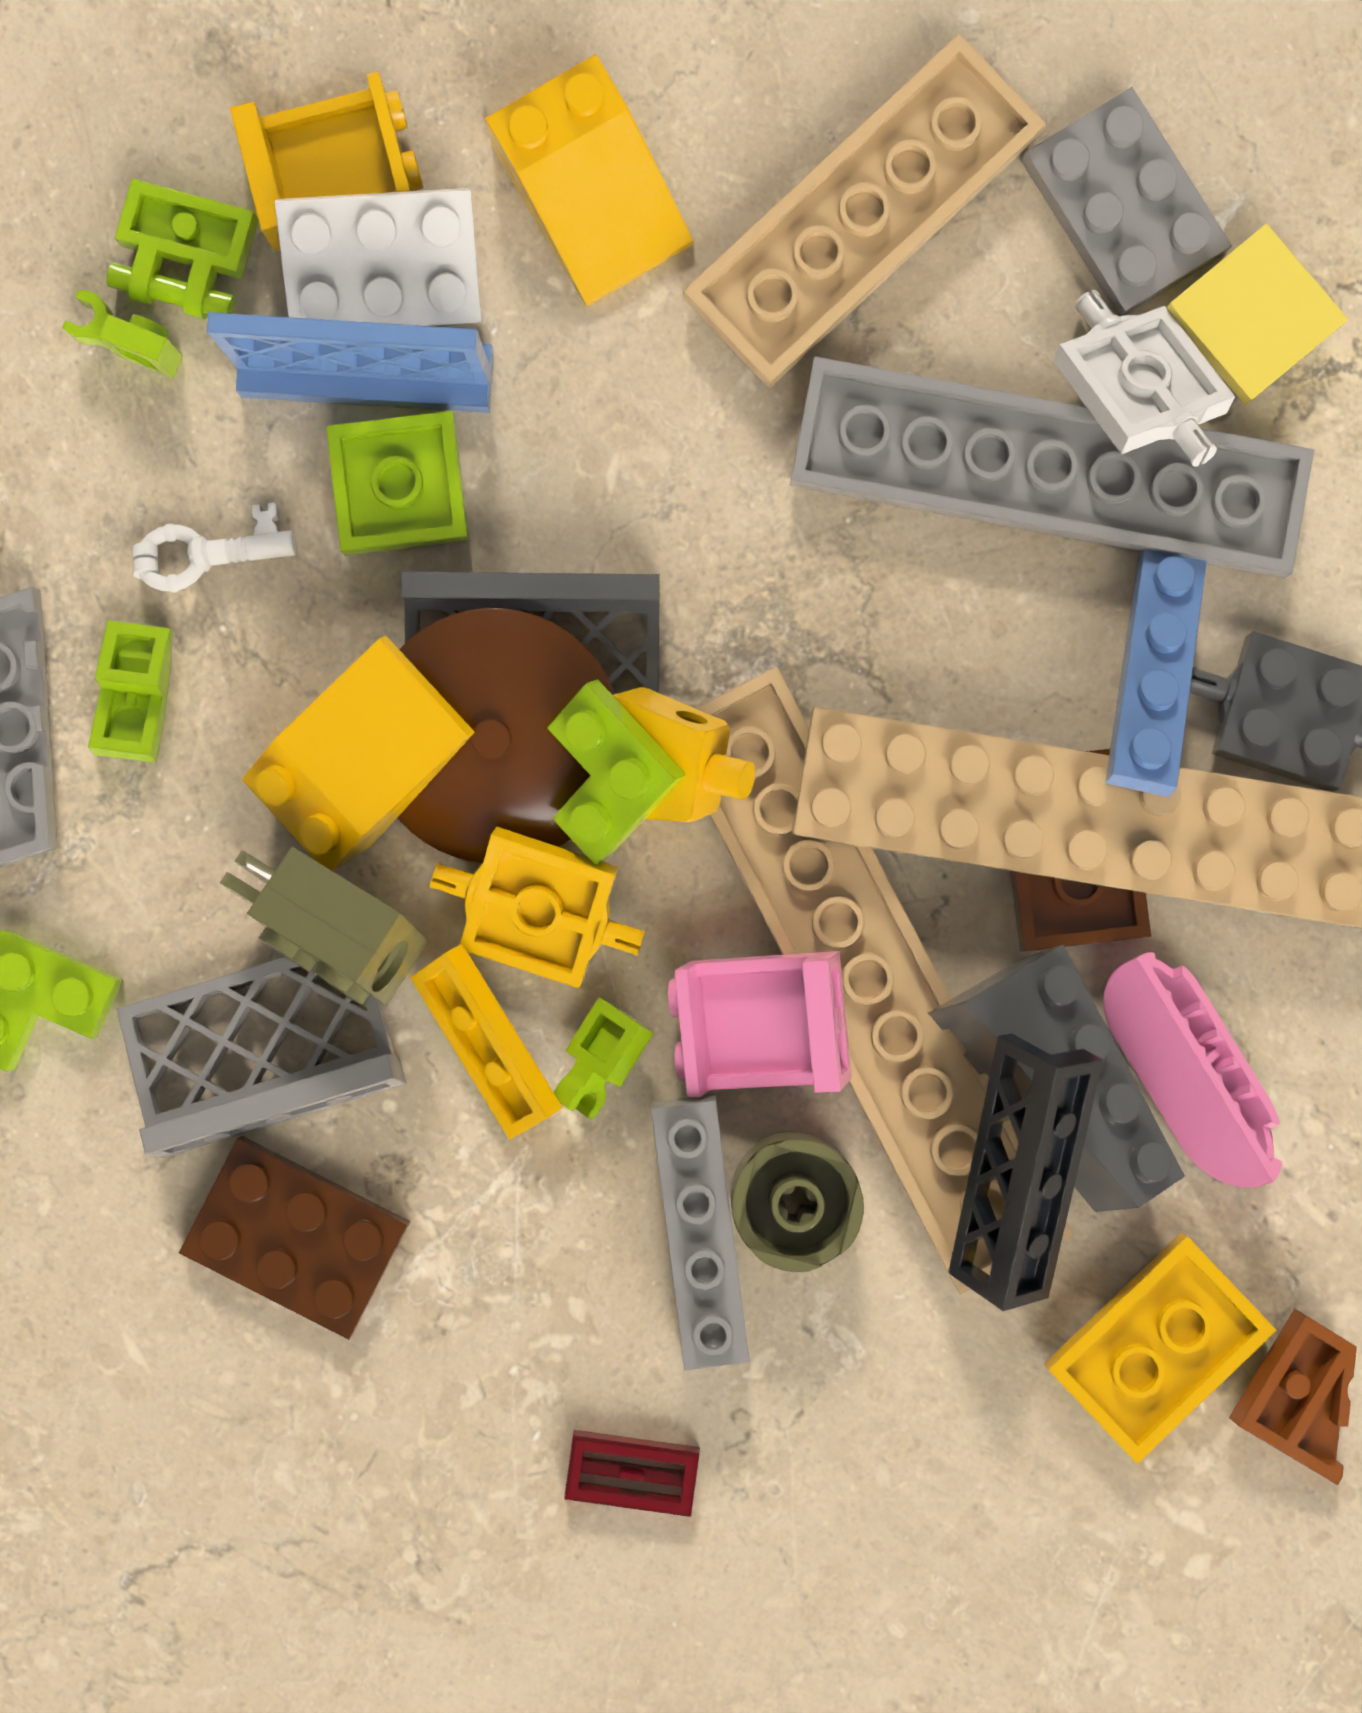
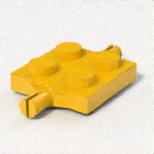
(537, 907)

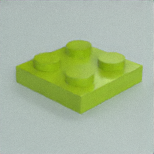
(397, 483)

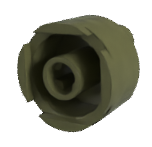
(816, 1230)

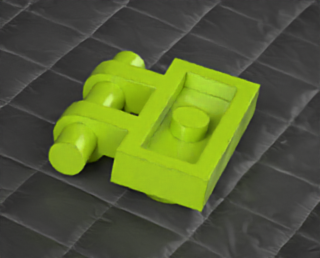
(186, 230)

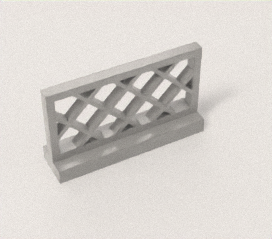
(257, 1102)

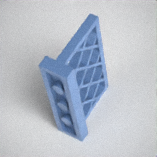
(356, 362)

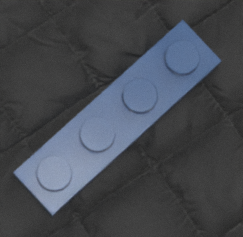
(1156, 673)

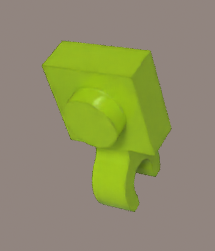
(137, 341)
(604, 1051)

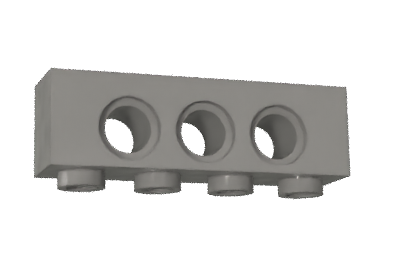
(699, 1232)

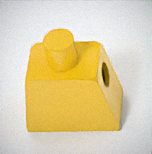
(698, 747)

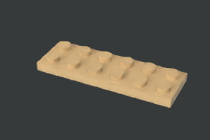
(864, 211)

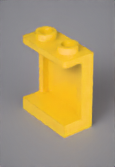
(325, 150)

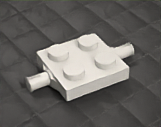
(1143, 379)

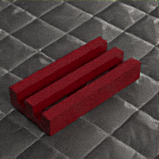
(633, 1448)

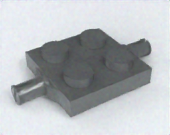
(1287, 711)

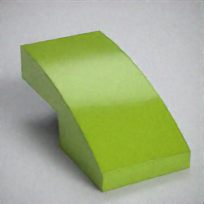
(133, 691)

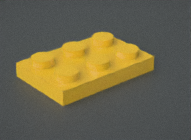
(1159, 1347)

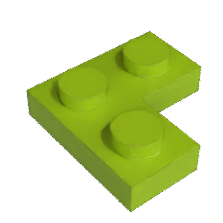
(625, 769)
(51, 986)

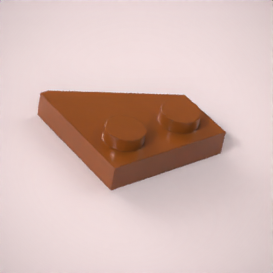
(1301, 1395)

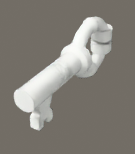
(204, 554)

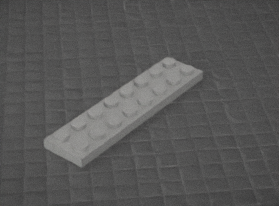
(1046, 469)

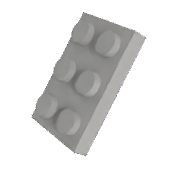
(1126, 202)

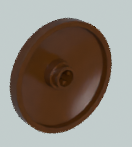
(508, 682)

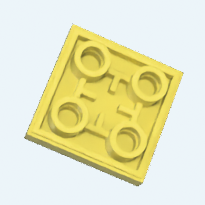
(1256, 314)

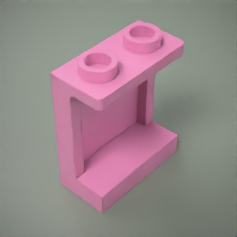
(761, 1023)

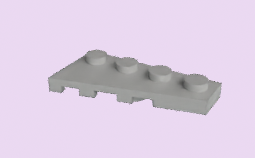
(25, 746)

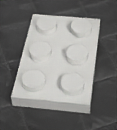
(381, 257)

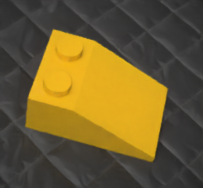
(589, 179)
(357, 755)

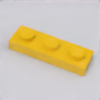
(486, 1042)

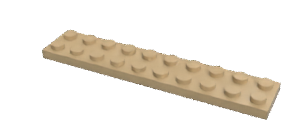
(1056, 818)
(837, 898)

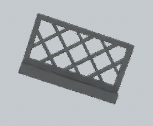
(545, 594)

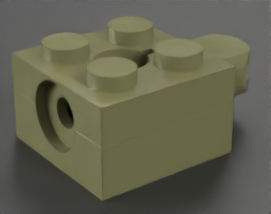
(330, 921)

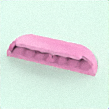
(1193, 1070)

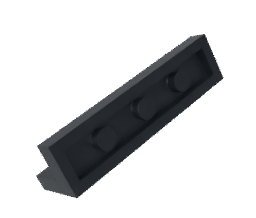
(1036, 1182)

